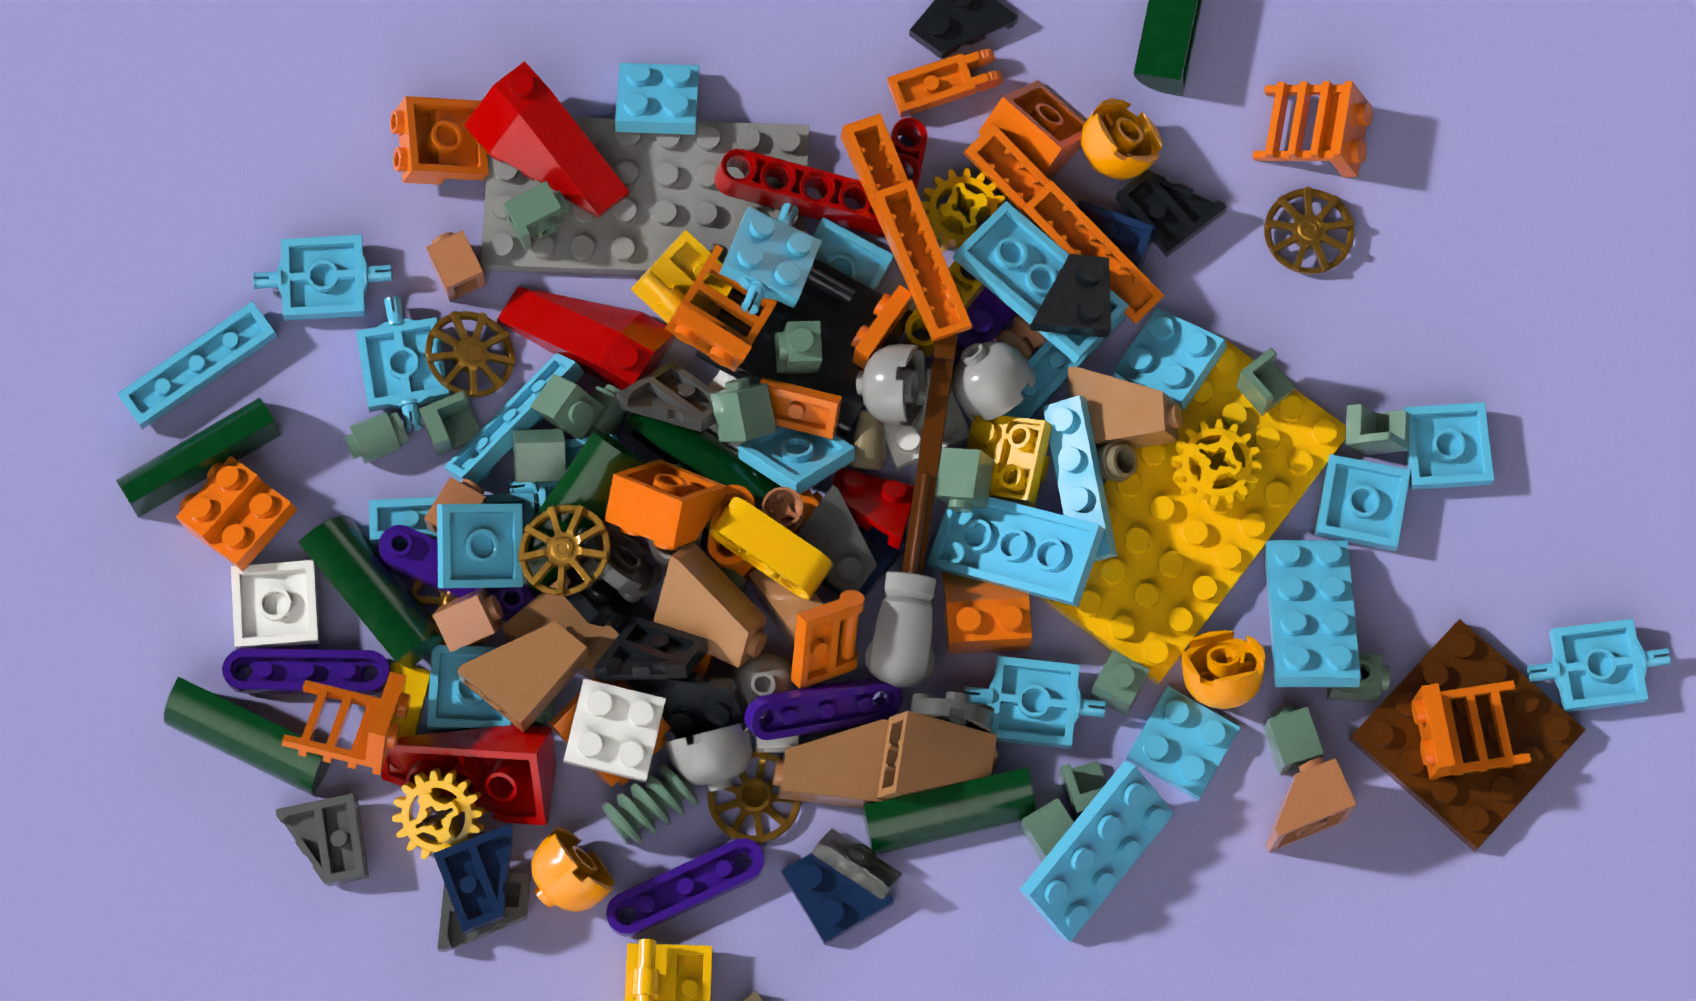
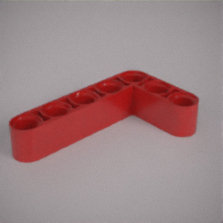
(831, 186)

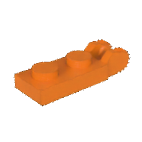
(942, 82)

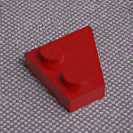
(876, 502)

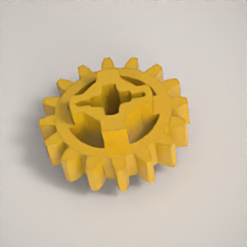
(959, 190)
(1203, 455)
(432, 799)

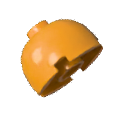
(1119, 141)
(1223, 669)
(567, 874)

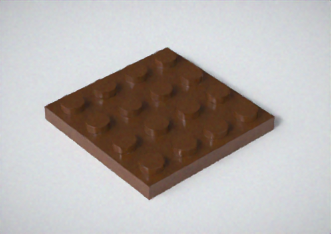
(1475, 801)

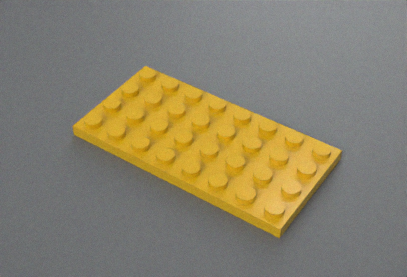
(1183, 557)

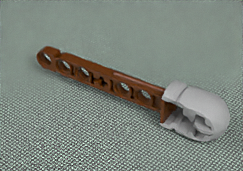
(903, 628)

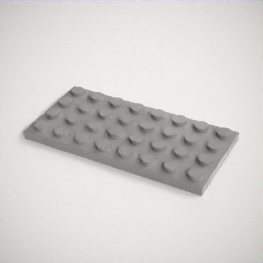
(668, 192)

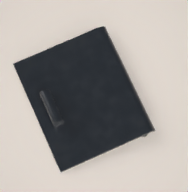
(842, 309)

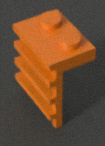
(1337, 128)
(706, 332)
(376, 732)
(1439, 736)

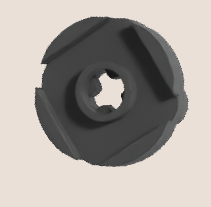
(626, 567)
(955, 709)

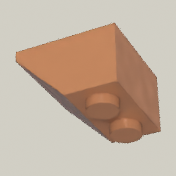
(1312, 803)

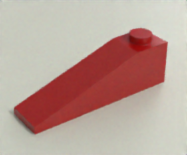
(534, 133)
(601, 338)
(502, 762)

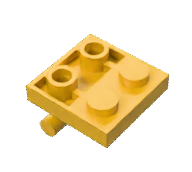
(672, 275)
(1018, 455)
(668, 972)

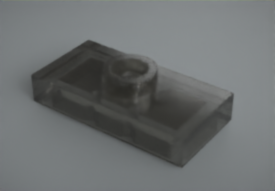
(857, 863)

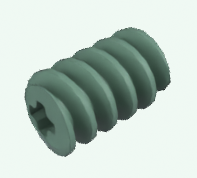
(650, 804)

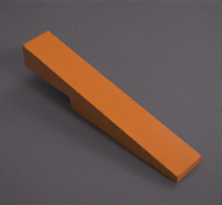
(1059, 216)
(905, 226)

